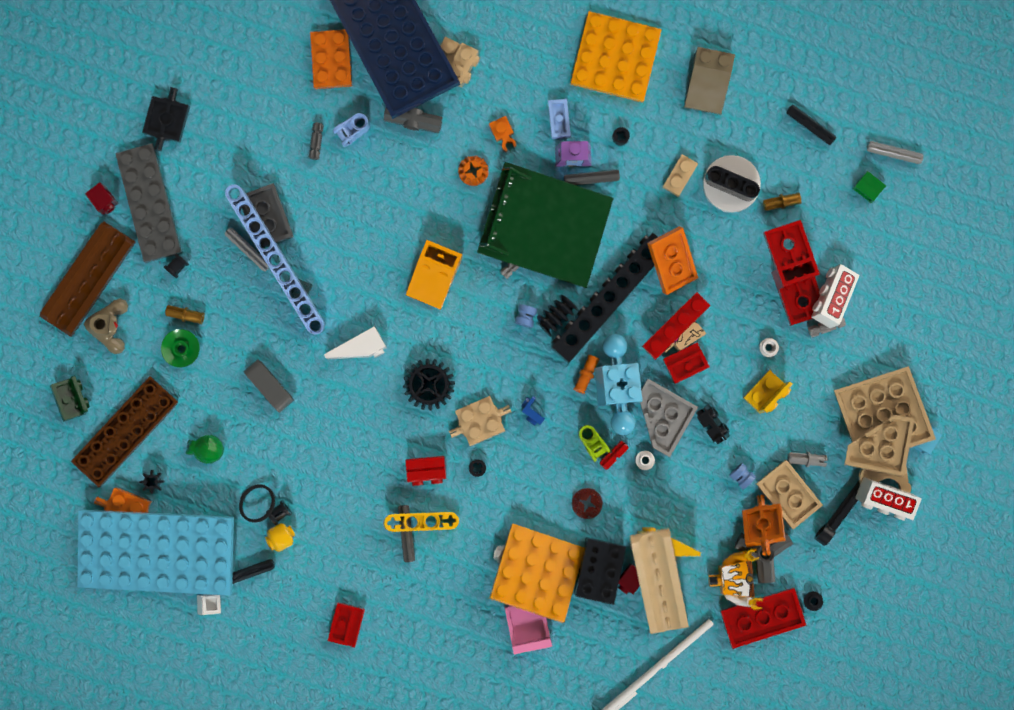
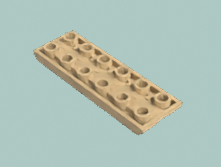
(659, 581)

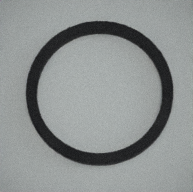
(269, 511)

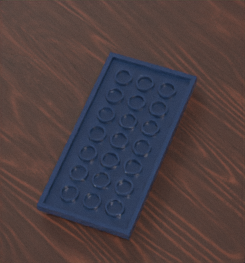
(397, 51)

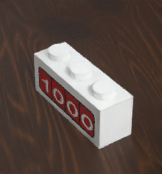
(834, 296)
(888, 499)

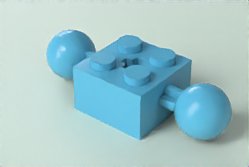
(629, 380)

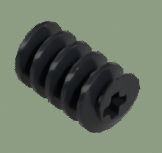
(556, 314)

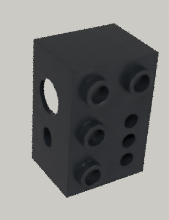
(600, 570)

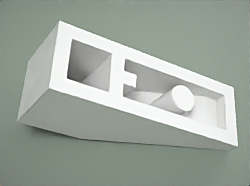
(362, 346)

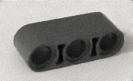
(268, 385)

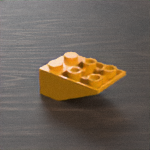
(434, 274)

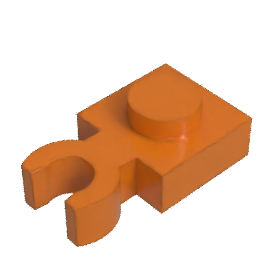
(502, 131)

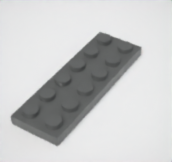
(148, 203)

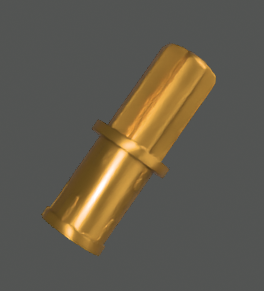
(782, 201)
(185, 314)

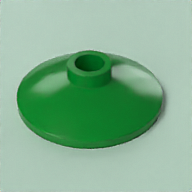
(171, 344)

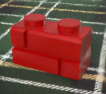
(425, 470)

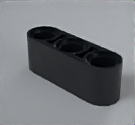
(722, 183)

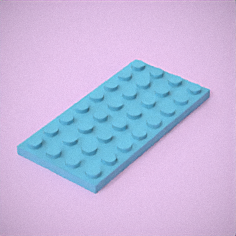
(155, 552)

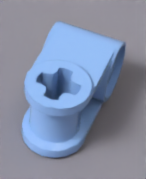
(351, 130)

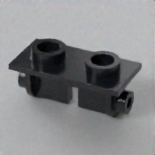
(718, 429)

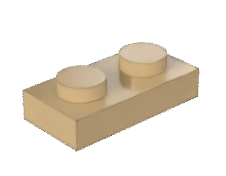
(680, 175)

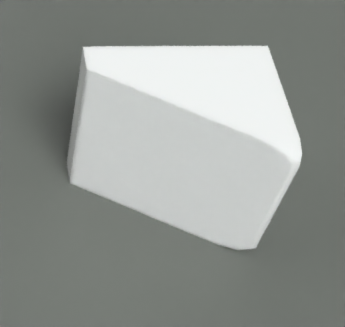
(208, 604)

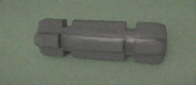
(316, 139)

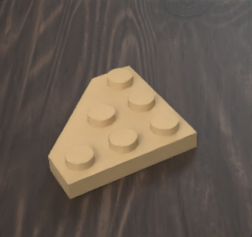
(883, 448)

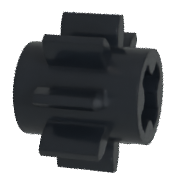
(146, 481)

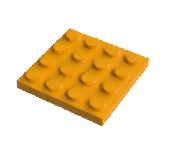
(616, 56)
(537, 573)

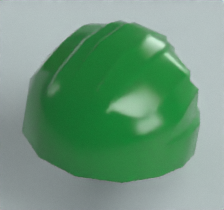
(206, 449)

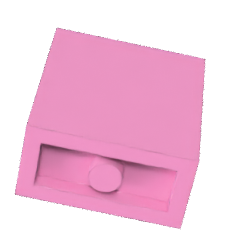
(527, 630)

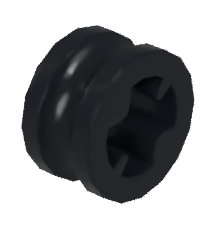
(626, 136)
(471, 467)

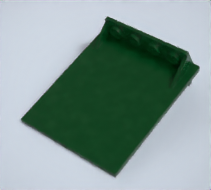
(545, 225)

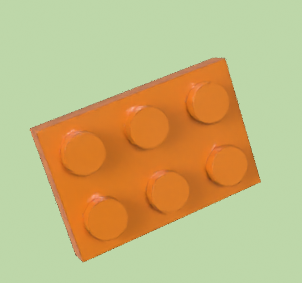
(331, 59)
(672, 260)

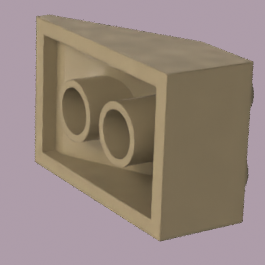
(709, 80)

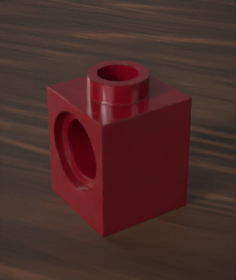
(102, 199)
(629, 580)

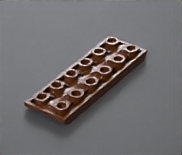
(87, 278)
(124, 432)

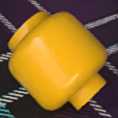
(280, 537)

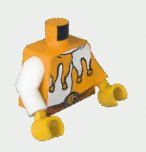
(736, 579)

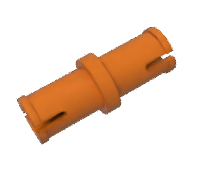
(586, 374)

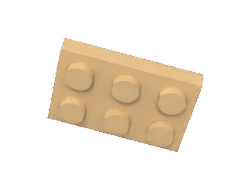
(786, 487)

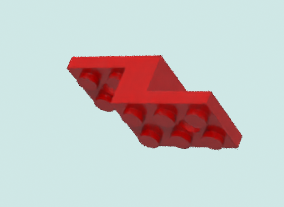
(793, 270)

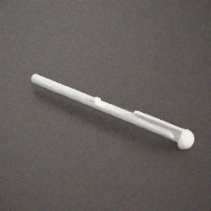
(629, 692)

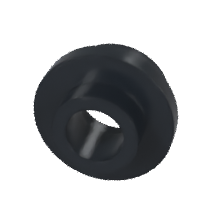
(807, 601)

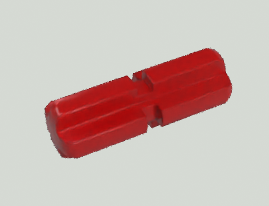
(611, 457)

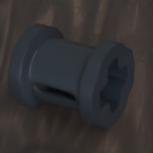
(176, 265)
(276, 515)

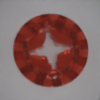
(584, 494)

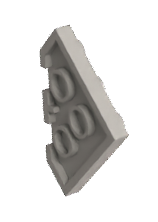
(665, 416)

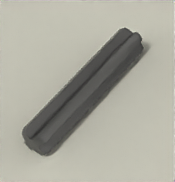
(592, 177)
(406, 536)

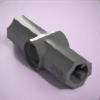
(415, 120)

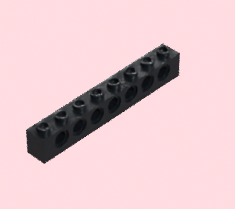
(568, 352)

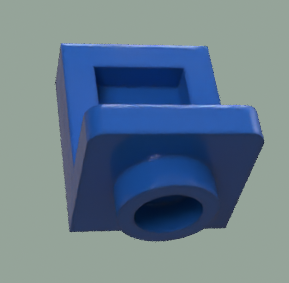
(532, 416)

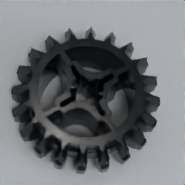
(439, 397)

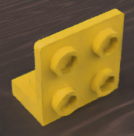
(767, 392)

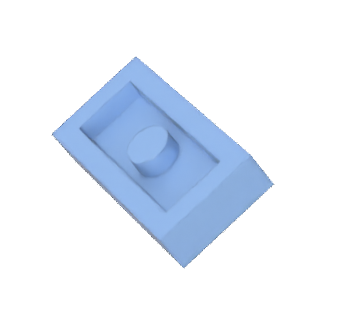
(559, 119)

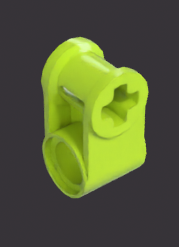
(593, 443)

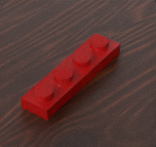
(676, 325)

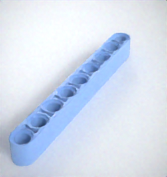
(267, 254)

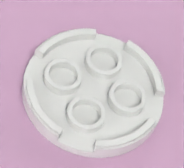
(723, 200)

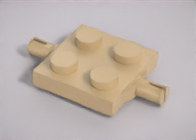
(480, 421)

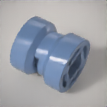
(522, 319)
(742, 476)

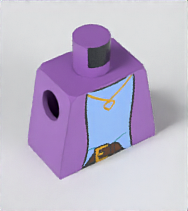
(573, 154)

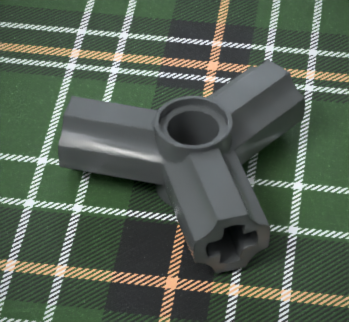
(765, 566)

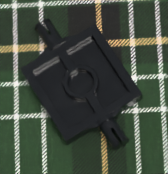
(166, 119)

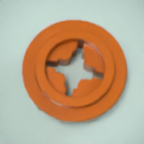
(469, 178)

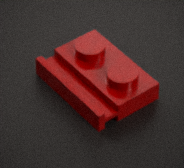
(686, 363)
(346, 624)

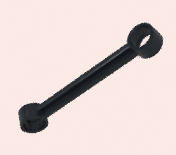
(828, 530)

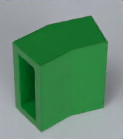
(869, 187)

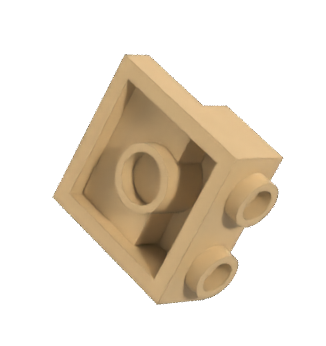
(461, 59)

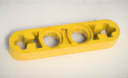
(421, 521)

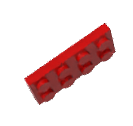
(778, 615)

